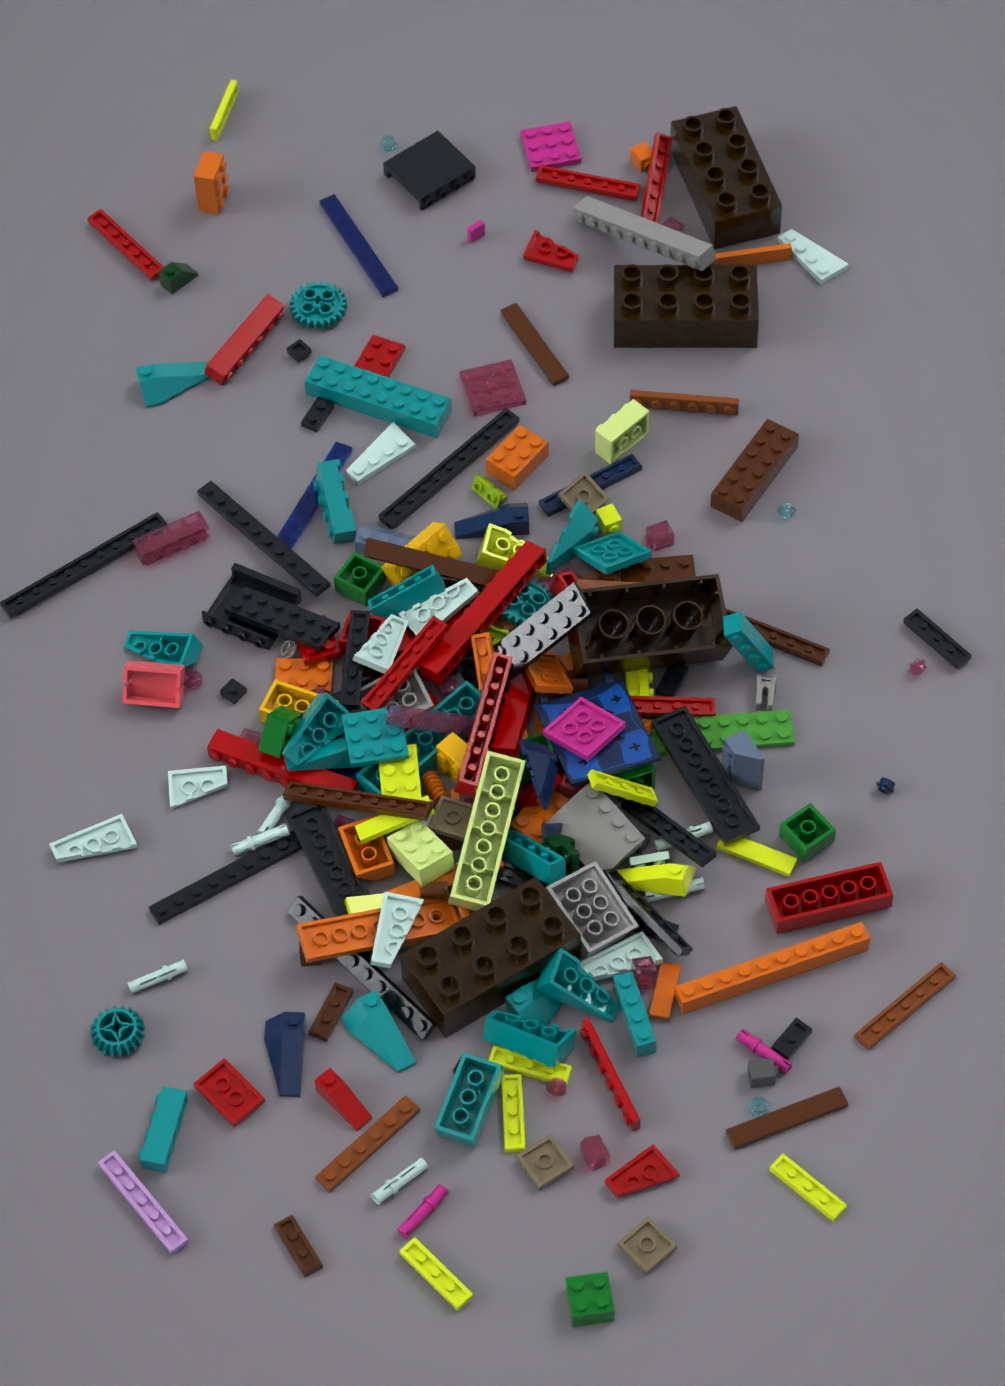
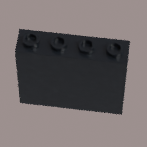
(430, 169)
(244, 631)

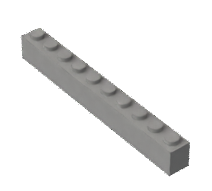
(645, 233)

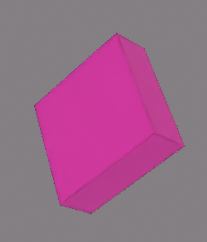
(476, 231)

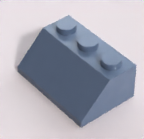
(381, 534)
(743, 761)

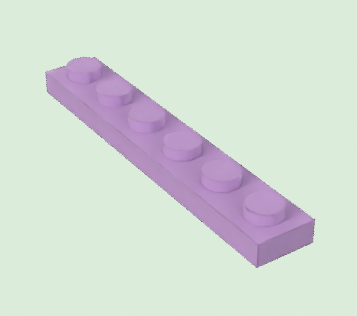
(143, 1202)

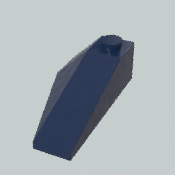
(509, 516)
(542, 768)
(285, 1047)

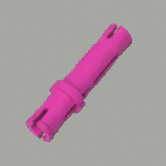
(758, 1047)
(429, 1203)

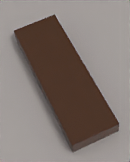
(331, 1012)
(298, 1246)

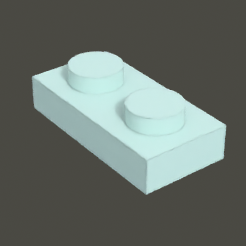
(656, 858)

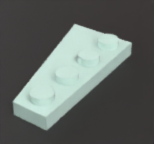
(812, 257)
(380, 454)
(441, 605)
(383, 645)
(99, 839)
(393, 926)
(618, 958)

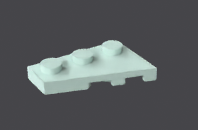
(195, 783)

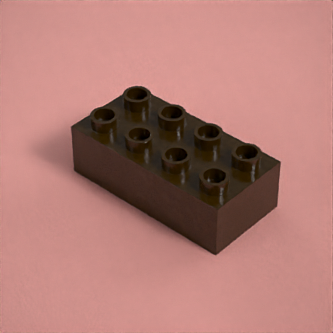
(725, 177)
(685, 306)
(651, 626)
(488, 956)

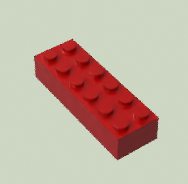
(828, 897)

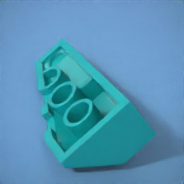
(164, 380)
(580, 530)
(165, 646)
(316, 728)
(328, 757)
(570, 984)
(532, 1004)
(374, 1026)

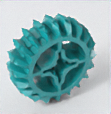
(104, 1030)

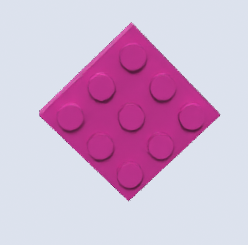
(551, 146)
(584, 729)

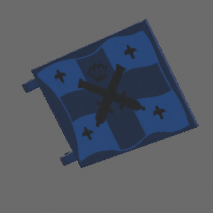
(625, 752)

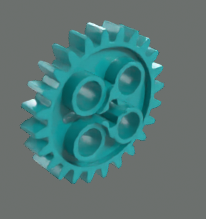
(318, 305)
(526, 603)

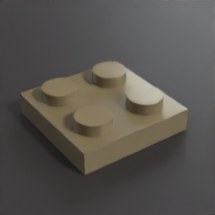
(583, 489)
(451, 818)
(545, 1162)
(647, 1245)

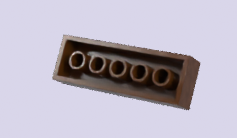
(754, 470)

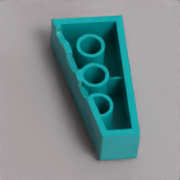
(334, 502)
(529, 1037)

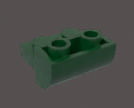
(564, 847)

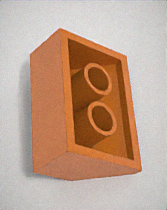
(370, 859)

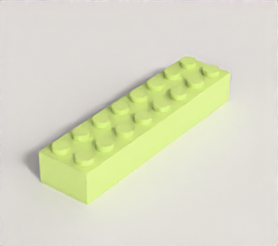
(486, 831)

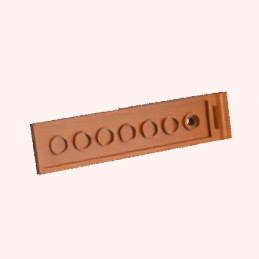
(358, 930)

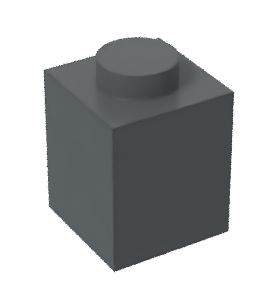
(762, 1072)

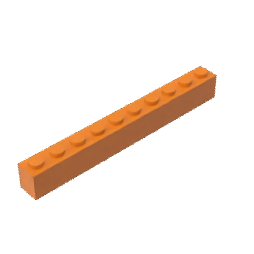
(771, 968)

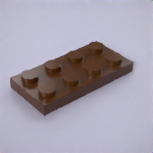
(659, 569)

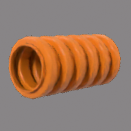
(434, 786)

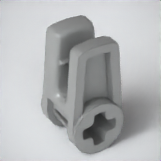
(765, 685)

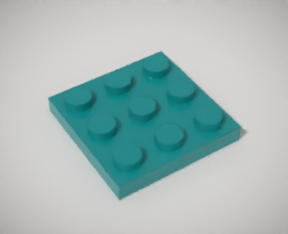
(612, 552)
(371, 740)

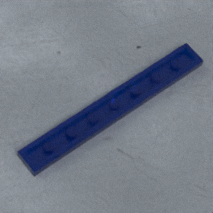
(358, 245)
(309, 501)

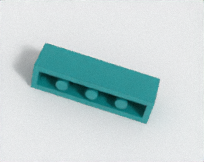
(407, 593)
(748, 642)
(533, 857)
(634, 1014)
(164, 1129)

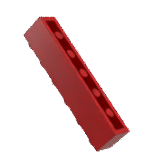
(244, 339)
(514, 716)

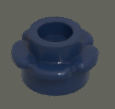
(885, 785)

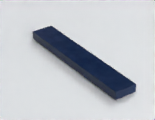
(604, 478)

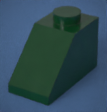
(176, 276)

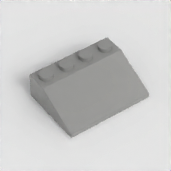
(410, 694)
(598, 829)
(593, 908)

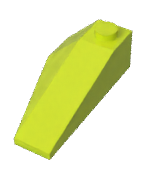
(498, 547)
(662, 878)

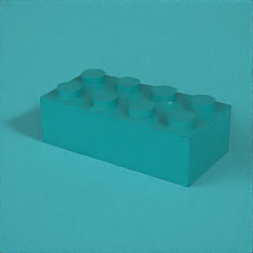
(469, 1100)

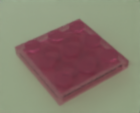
(492, 387)

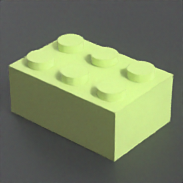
(621, 431)
(421, 852)

